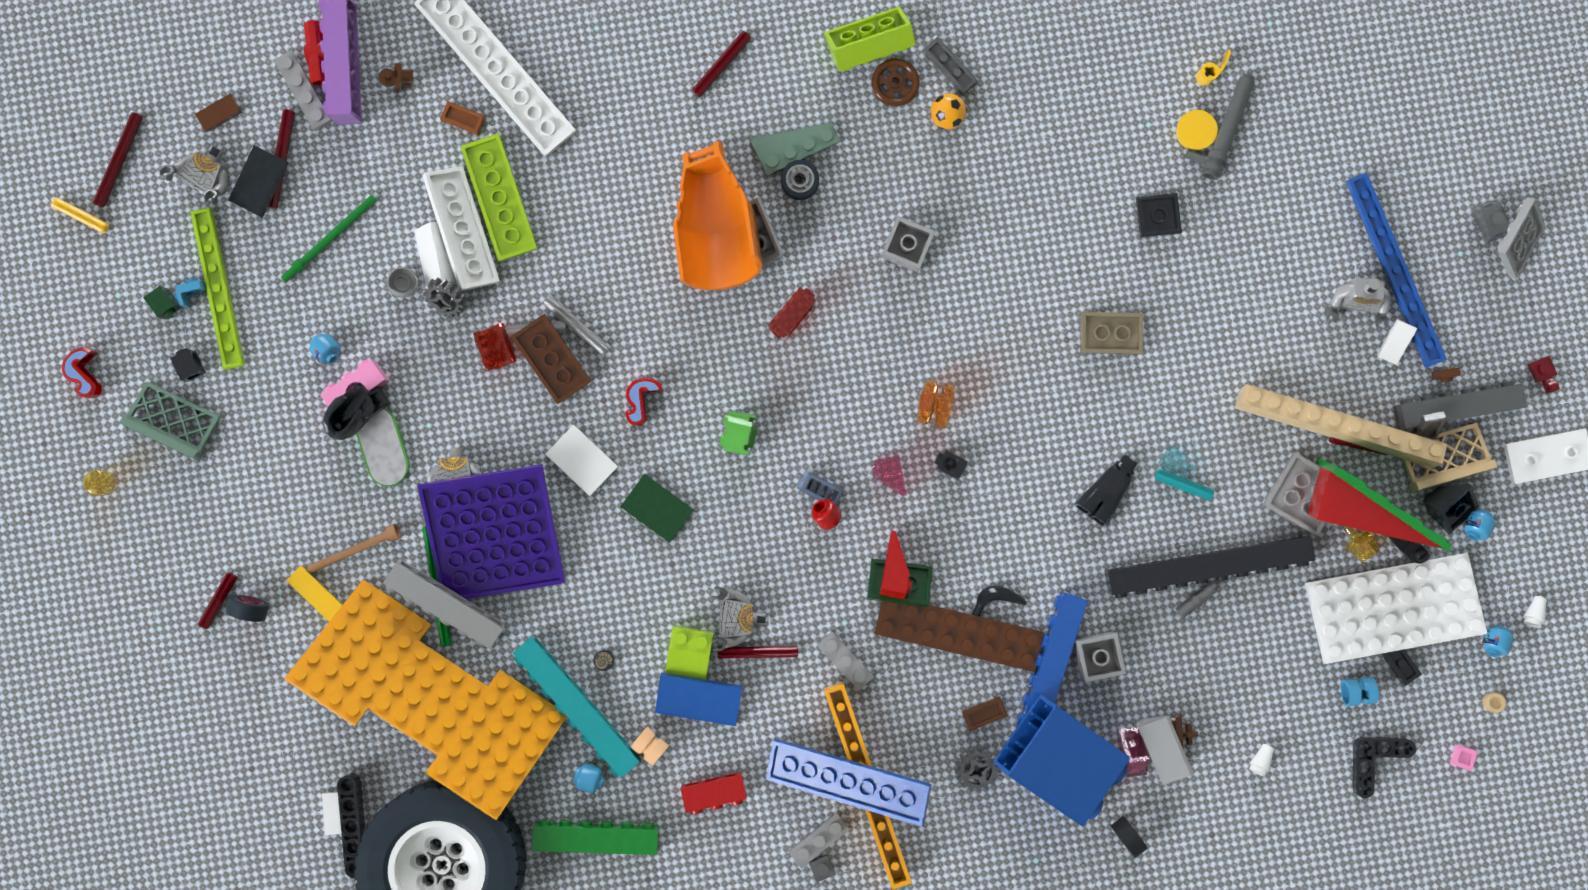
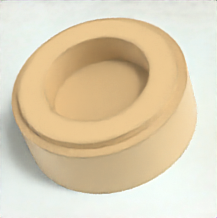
(1494, 702)

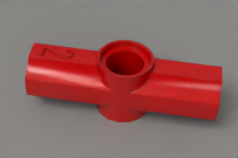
(313, 51)

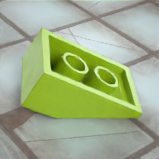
(689, 652)

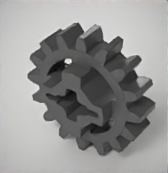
(445, 297)
(984, 766)

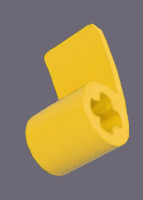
(1213, 69)

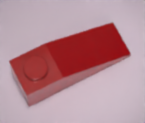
(895, 573)

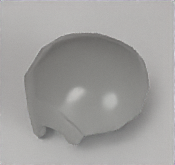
(402, 282)

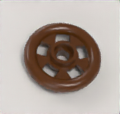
(888, 97)

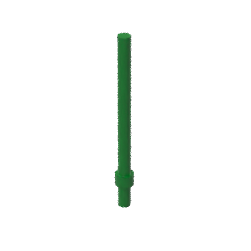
(299, 265)

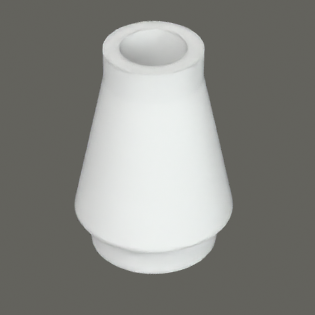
(1535, 613)
(1262, 760)

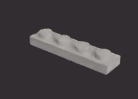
(302, 90)

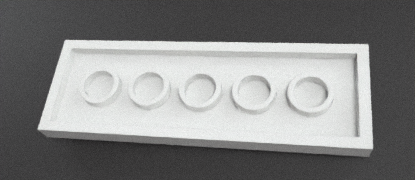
(461, 228)

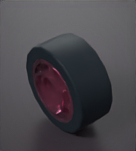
(247, 608)

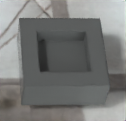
(822, 868)

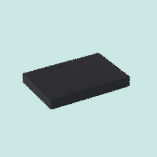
(258, 181)

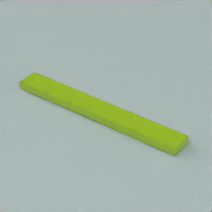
(217, 288)

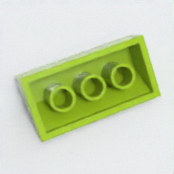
(870, 38)

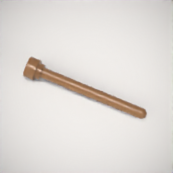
(391, 533)

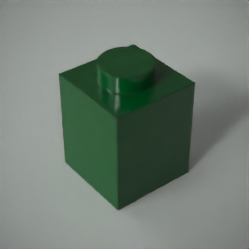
(162, 303)

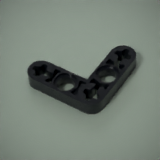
(1374, 751)

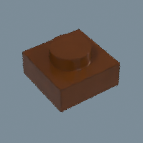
(1446, 375)

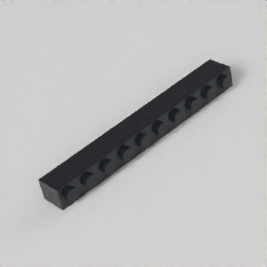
(1209, 565)

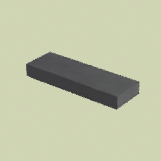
(950, 66)

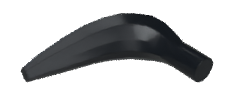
(996, 593)

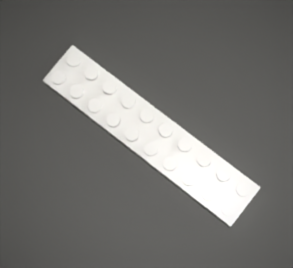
(498, 72)

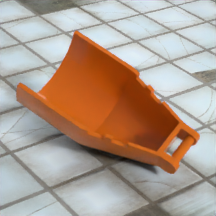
(714, 224)

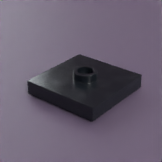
(1158, 215)

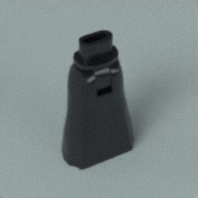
(1106, 493)

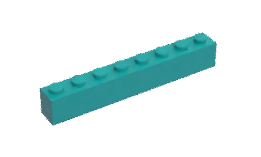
(577, 707)

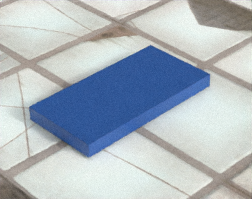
(698, 699)

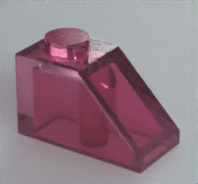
(890, 473)
(1132, 745)

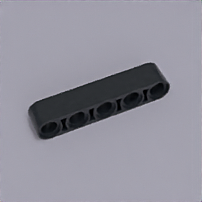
(347, 815)

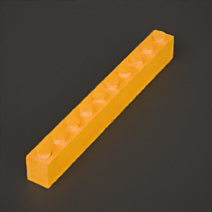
(856, 751)

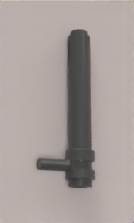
(1218, 155)

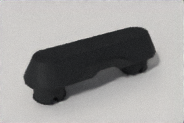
(1412, 550)

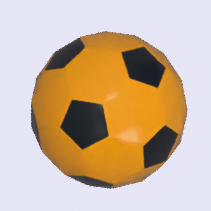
(948, 111)

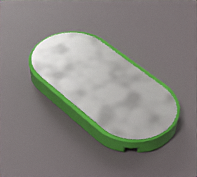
(384, 449)

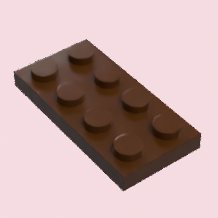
(551, 358)

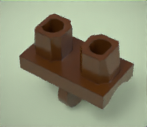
(398, 77)
(1177, 724)

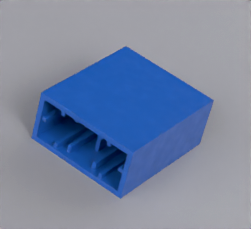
(1062, 761)

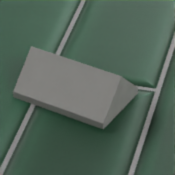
(768, 241)
(1165, 749)

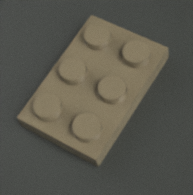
(1111, 333)

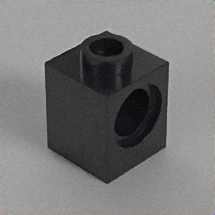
(187, 364)
(960, 464)

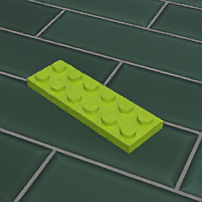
(499, 197)

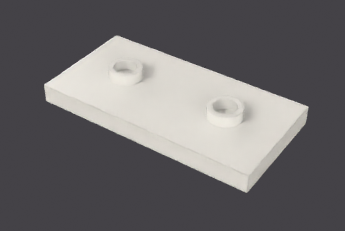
(1547, 456)

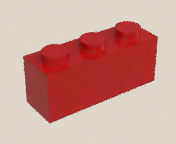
(713, 793)

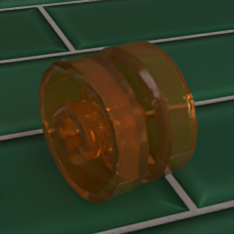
(935, 403)

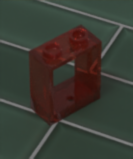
(792, 314)

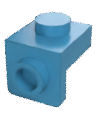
(191, 287)

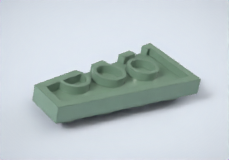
(782, 148)

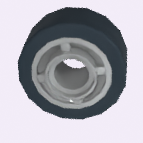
(804, 190)

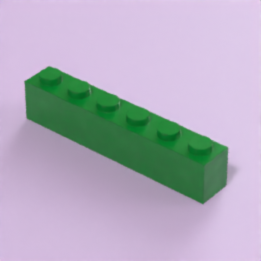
(595, 838)

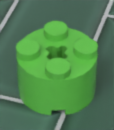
(739, 433)

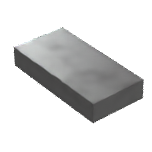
(1431, 425)

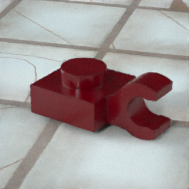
(1542, 371)

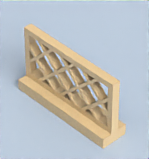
(1456, 472)

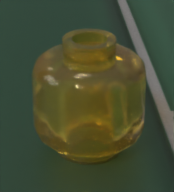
(99, 483)

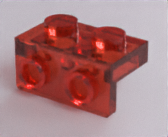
(495, 347)

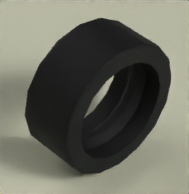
(1129, 836)

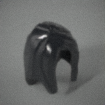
(347, 414)

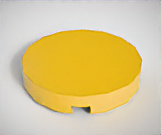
(1196, 130)

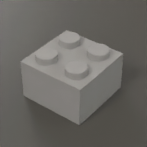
(907, 244)
(1099, 656)

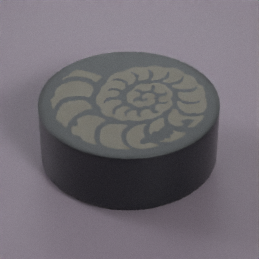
(603, 660)

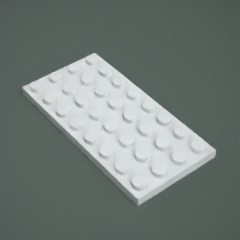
(1395, 608)

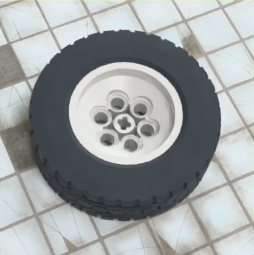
(431, 811)

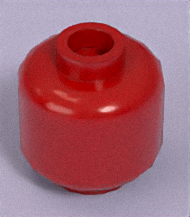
(826, 514)

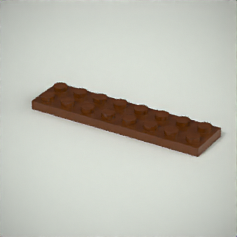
(961, 634)

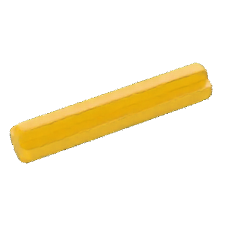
(80, 215)

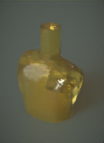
(1361, 545)

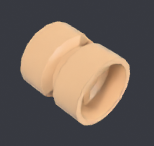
(650, 746)

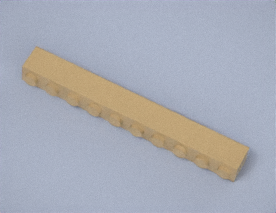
(1340, 426)

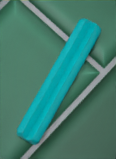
(1184, 484)

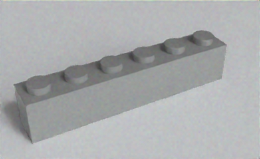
(444, 604)

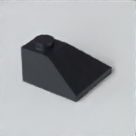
(1451, 505)

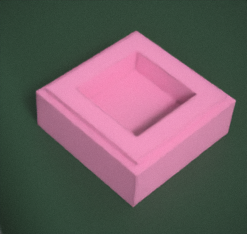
(1463, 757)

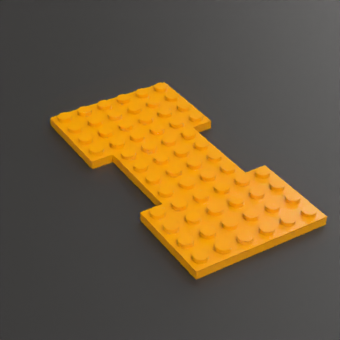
(376, 663)

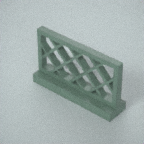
(163, 437)

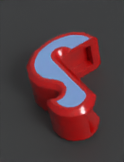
(75, 372)
(635, 398)

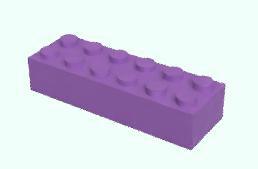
(340, 61)

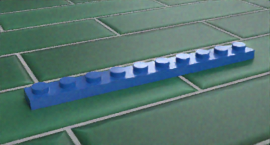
(1395, 269)

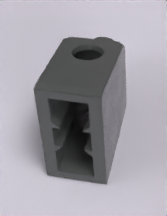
(1491, 221)

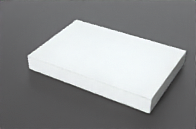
(581, 460)

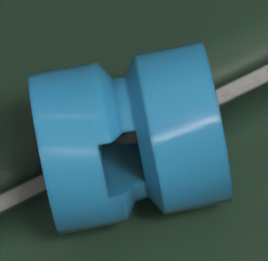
(1363, 690)

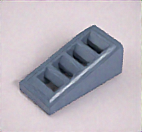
(805, 480)

